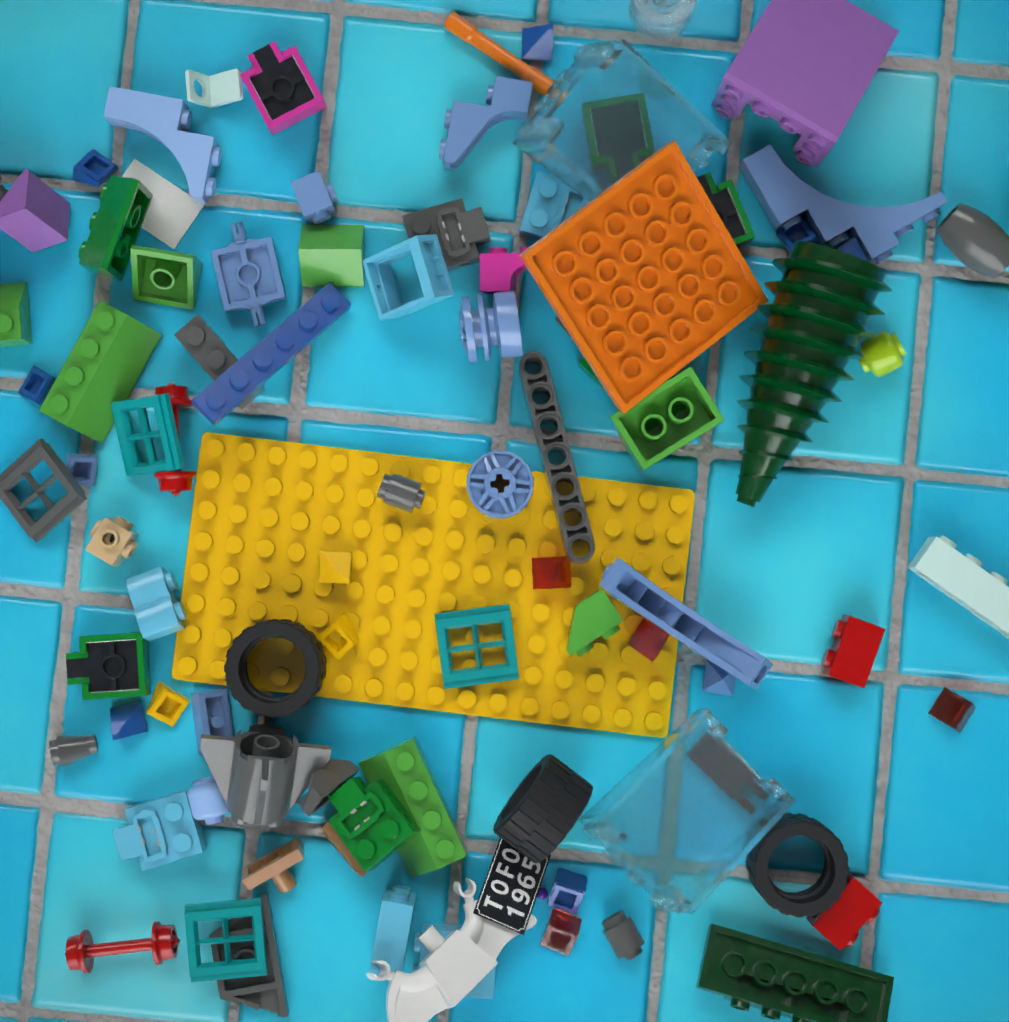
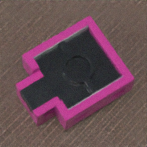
(281, 87)

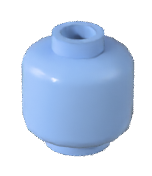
(206, 801)

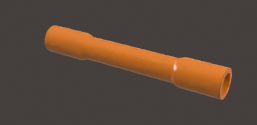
(470, 34)

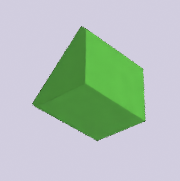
(332, 255)
(165, 277)

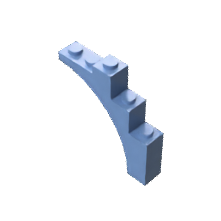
(788, 198)
(684, 624)

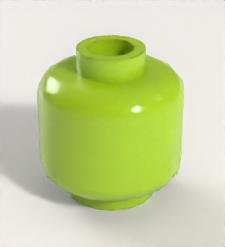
(882, 354)

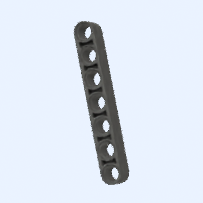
(556, 442)

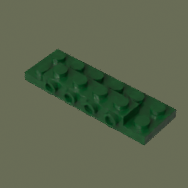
(790, 980)

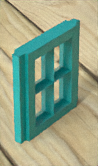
(167, 431)
(479, 674)
(229, 968)

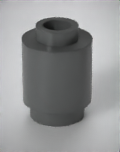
(401, 492)
(623, 935)

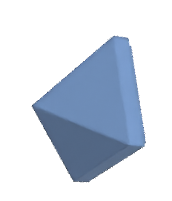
(82, 468)
(717, 680)

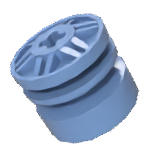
(491, 326)
(515, 495)

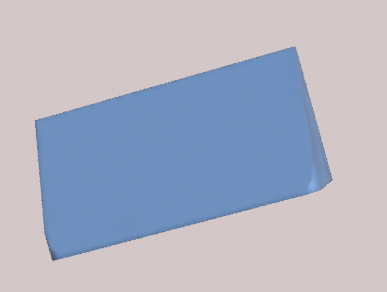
(211, 714)

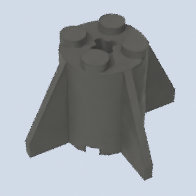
(262, 771)

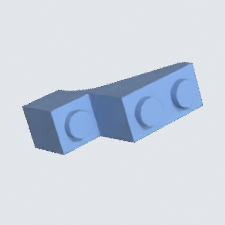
(470, 121)

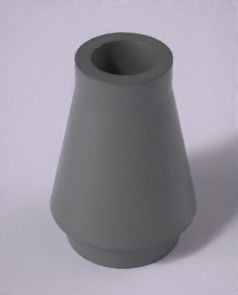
(72, 748)

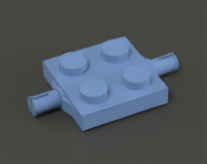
(248, 274)

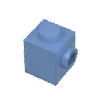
(314, 197)

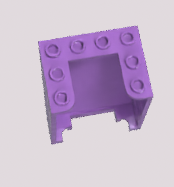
(806, 70)

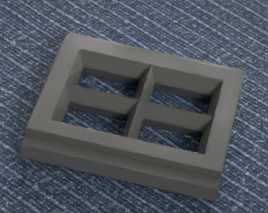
(57, 512)

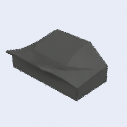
(325, 783)

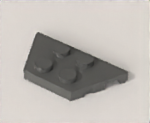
(260, 991)

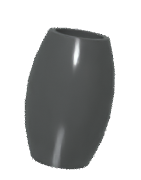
(975, 240)

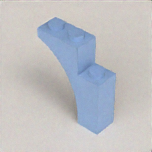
(166, 122)

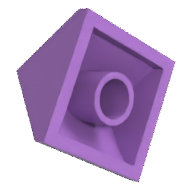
(34, 213)

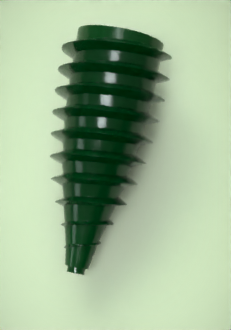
(802, 354)

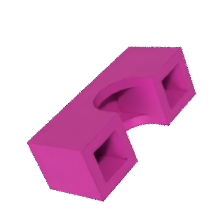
(500, 270)

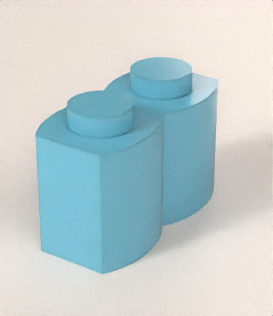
(156, 603)

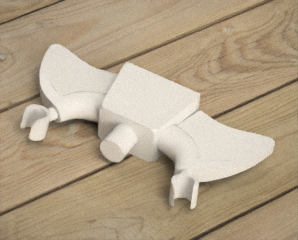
(449, 969)

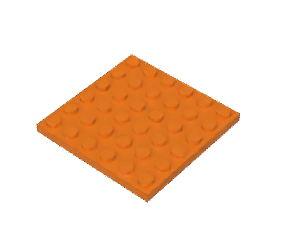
(645, 277)

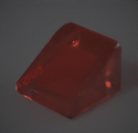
(551, 572)
(647, 639)
(952, 709)
(561, 932)

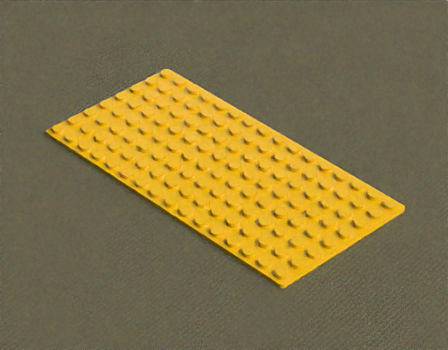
(276, 504)

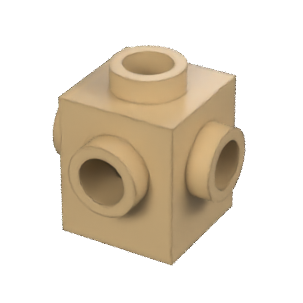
(102, 540)

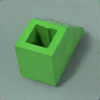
(590, 620)

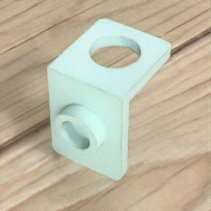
(217, 88)

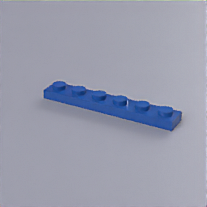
(271, 354)

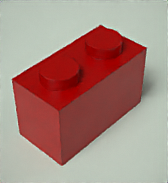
(852, 650)
(847, 915)

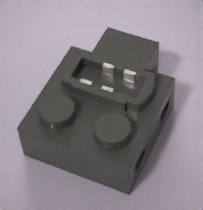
(456, 231)

